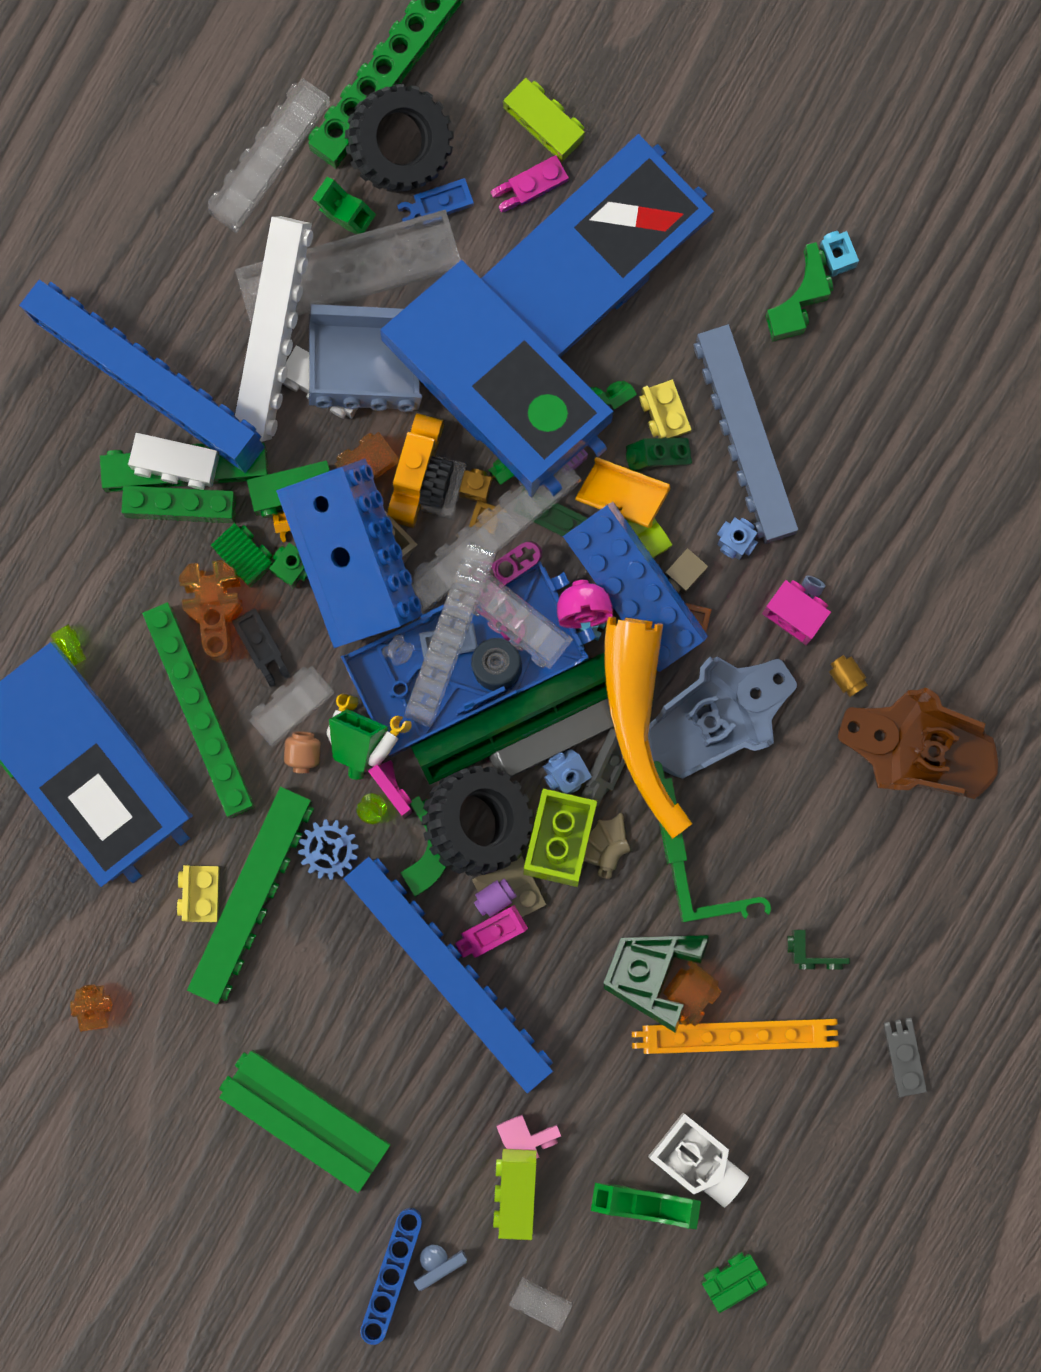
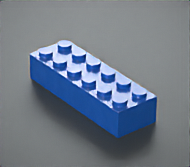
(634, 581)

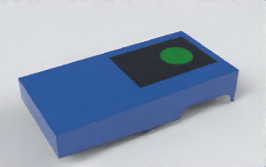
(498, 377)

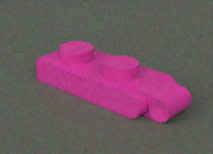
(491, 932)

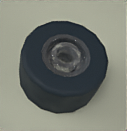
(500, 672)

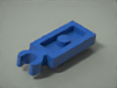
(448, 197)

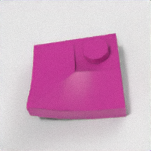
(386, 779)

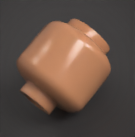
(302, 751)

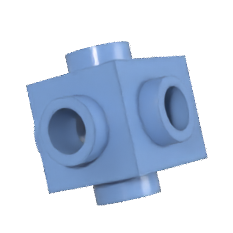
(732, 547)
(566, 772)

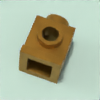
(475, 485)

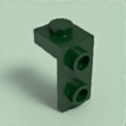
(658, 452)
(797, 946)

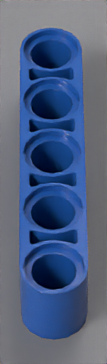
(387, 1289)

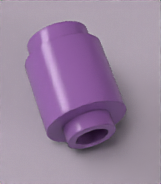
(494, 897)

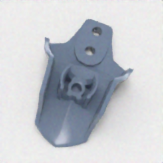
(718, 715)

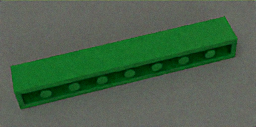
(198, 710)
(250, 896)

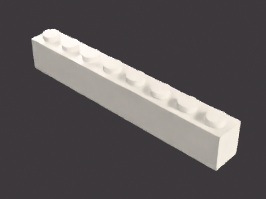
(273, 324)

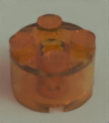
(693, 990)

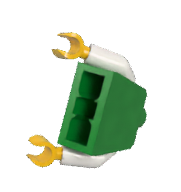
(359, 740)

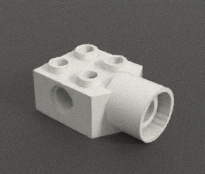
(698, 1161)

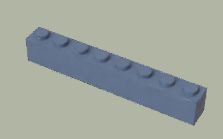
(746, 434)

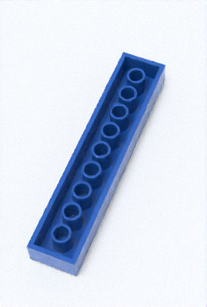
(143, 375)
(448, 975)

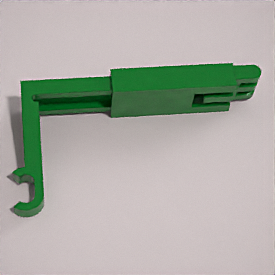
(676, 856)

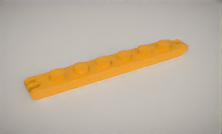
(737, 1036)

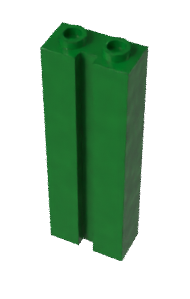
(303, 1120)

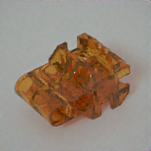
(212, 600)

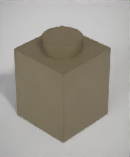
(685, 571)

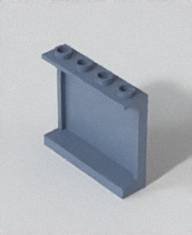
(352, 363)

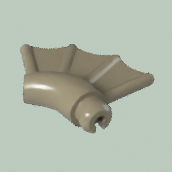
(607, 845)

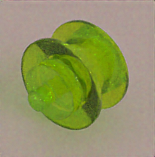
(371, 808)

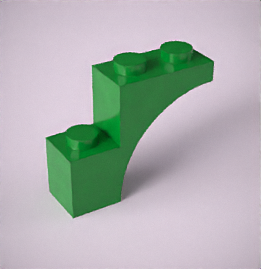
(788, 318)
(645, 1205)

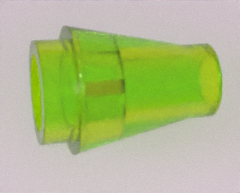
(69, 644)

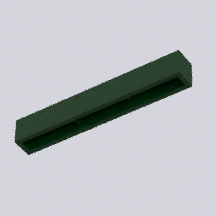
(512, 720)

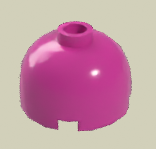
(583, 604)

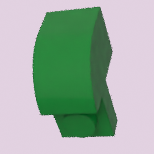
(343, 208)

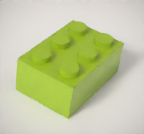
(560, 837)

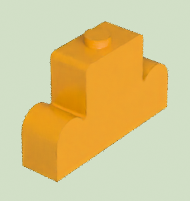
(413, 463)

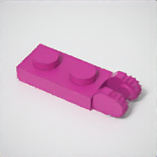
(532, 183)

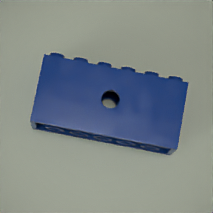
(350, 553)

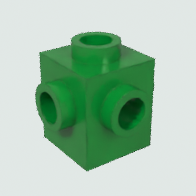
(289, 574)

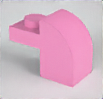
(517, 1135)

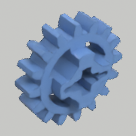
(340, 843)

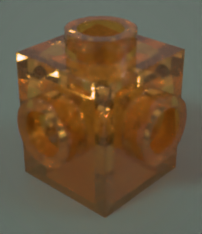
(91, 1007)

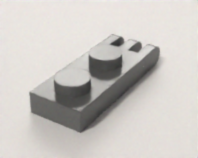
(905, 1058)

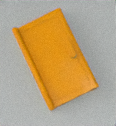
(632, 491)

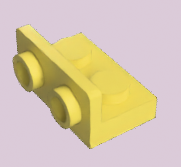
(665, 410)
(199, 893)

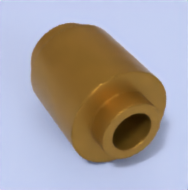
(848, 675)

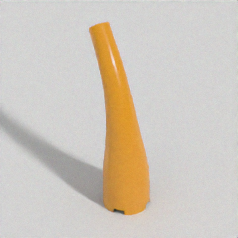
(630, 680)

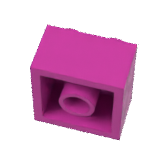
(796, 611)

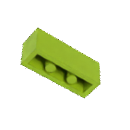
(544, 119)
(515, 1194)

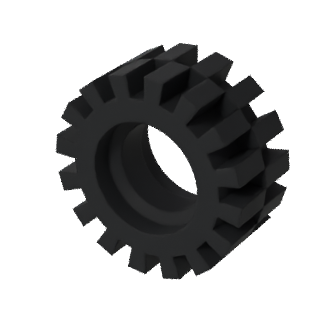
(436, 482)

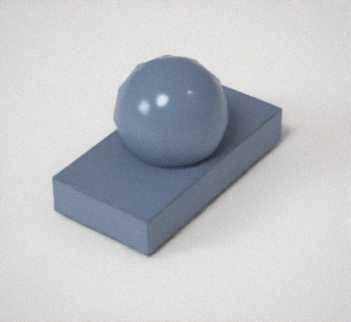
(436, 1262)

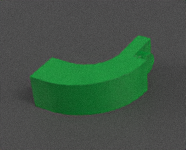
(428, 869)

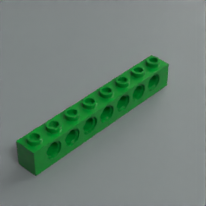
(334, 149)

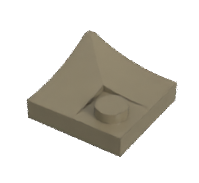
(528, 895)

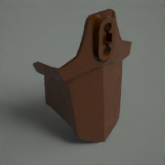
(923, 745)

